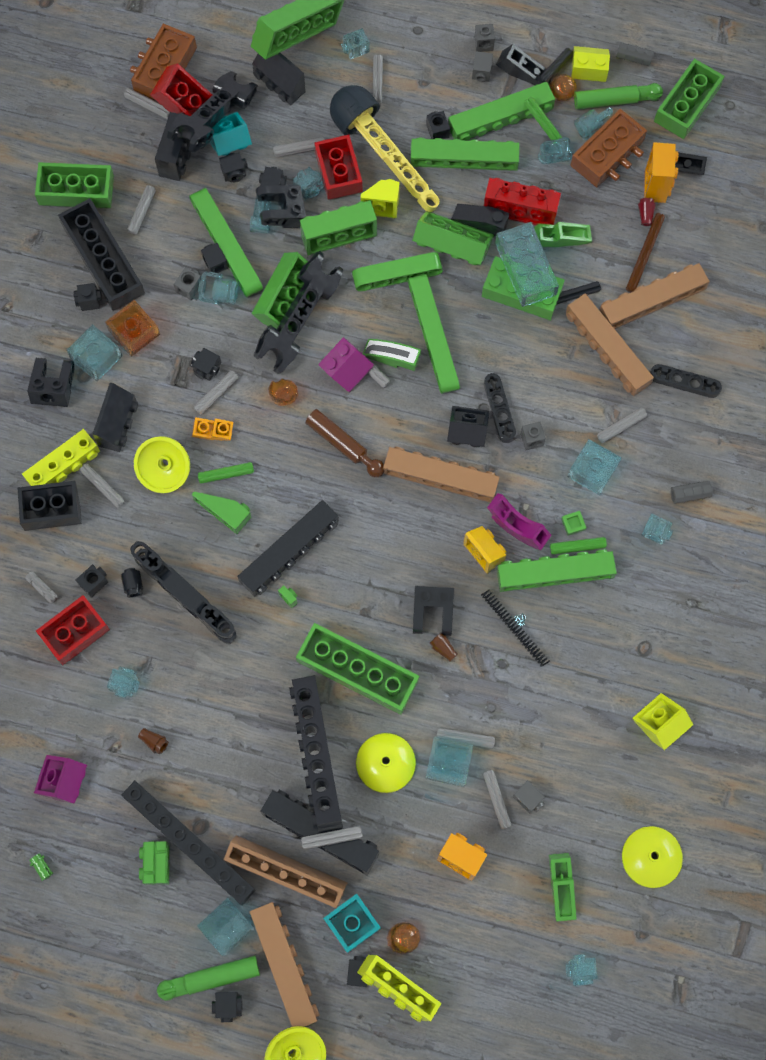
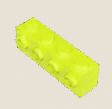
(63, 460)
(399, 988)

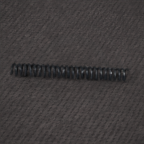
(513, 630)

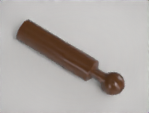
(343, 442)

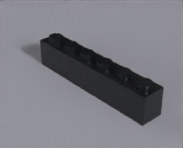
(288, 548)

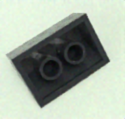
(280, 76)
(115, 418)
(49, 505)

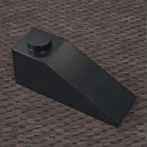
(520, 65)
(481, 217)

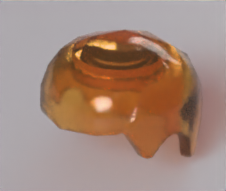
(563, 87)
(283, 392)
(403, 938)

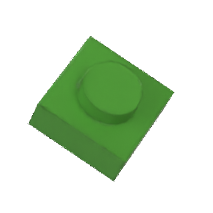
(573, 523)
(288, 596)

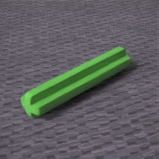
(542, 119)
(226, 472)
(578, 545)

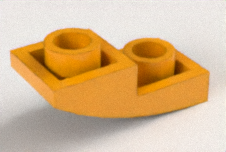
(212, 430)

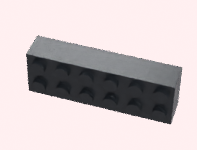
(101, 254)
(298, 820)

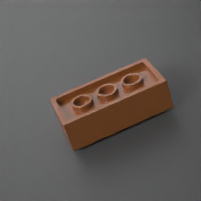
(166, 49)
(609, 149)

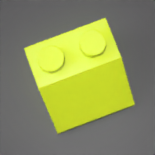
(590, 63)
(383, 197)
(663, 721)

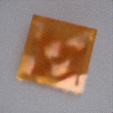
(132, 328)

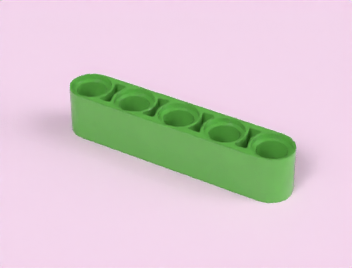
(396, 271)

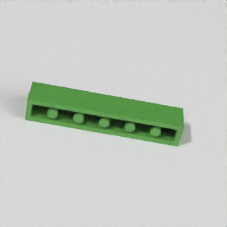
(499, 113)
(465, 154)
(556, 571)

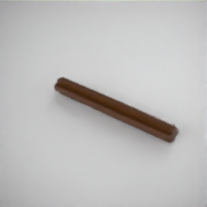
(645, 252)

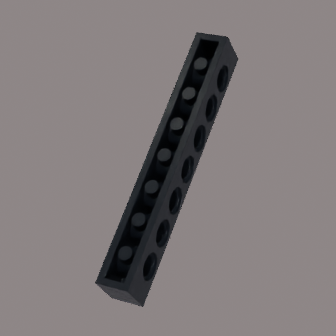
(331, 818)
(188, 843)

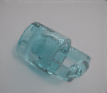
(591, 122)
(223, 289)

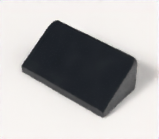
(691, 163)

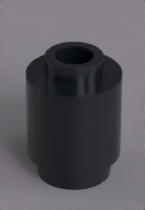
(132, 582)

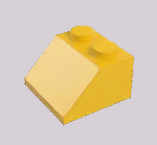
(484, 548)

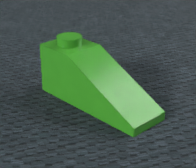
(225, 510)

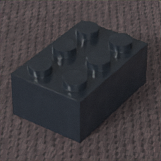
(172, 154)

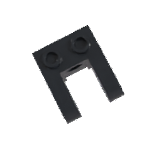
(291, 204)
(50, 390)
(435, 597)

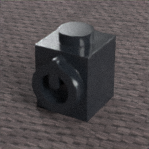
(233, 167)
(272, 176)
(87, 297)
(205, 364)
(227, 1006)

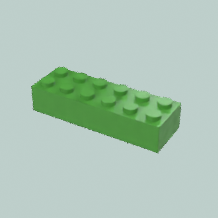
(293, 25)
(357, 668)

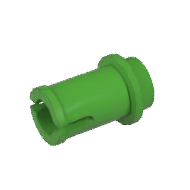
(41, 866)

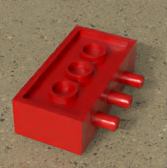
(522, 201)

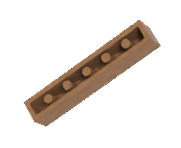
(655, 296)
(609, 345)
(441, 474)
(285, 871)
(283, 965)

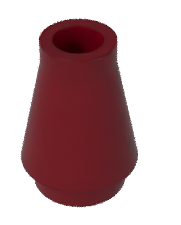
(646, 211)

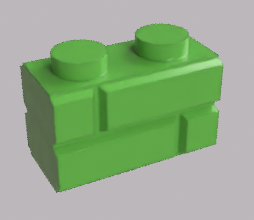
(155, 863)

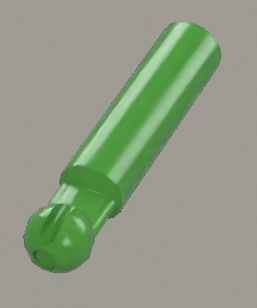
(616, 96)
(209, 978)

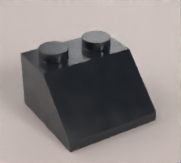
(468, 426)

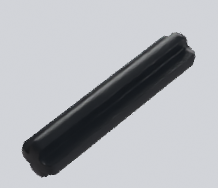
(558, 63)
(577, 292)

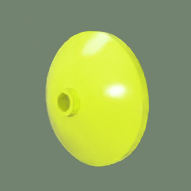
(150, 466)
(390, 776)
(638, 859)
(303, 1040)

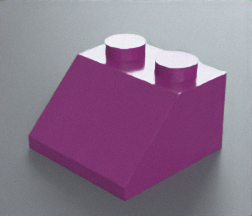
(346, 364)
(60, 779)

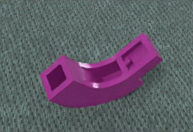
(516, 524)

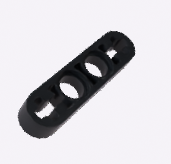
(685, 383)
(498, 408)

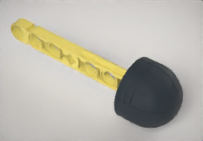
(353, 111)

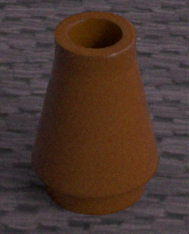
(443, 647)
(154, 741)

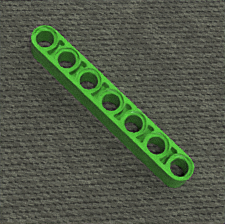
(227, 242)
(433, 334)

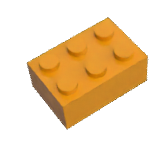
(660, 172)
(462, 856)

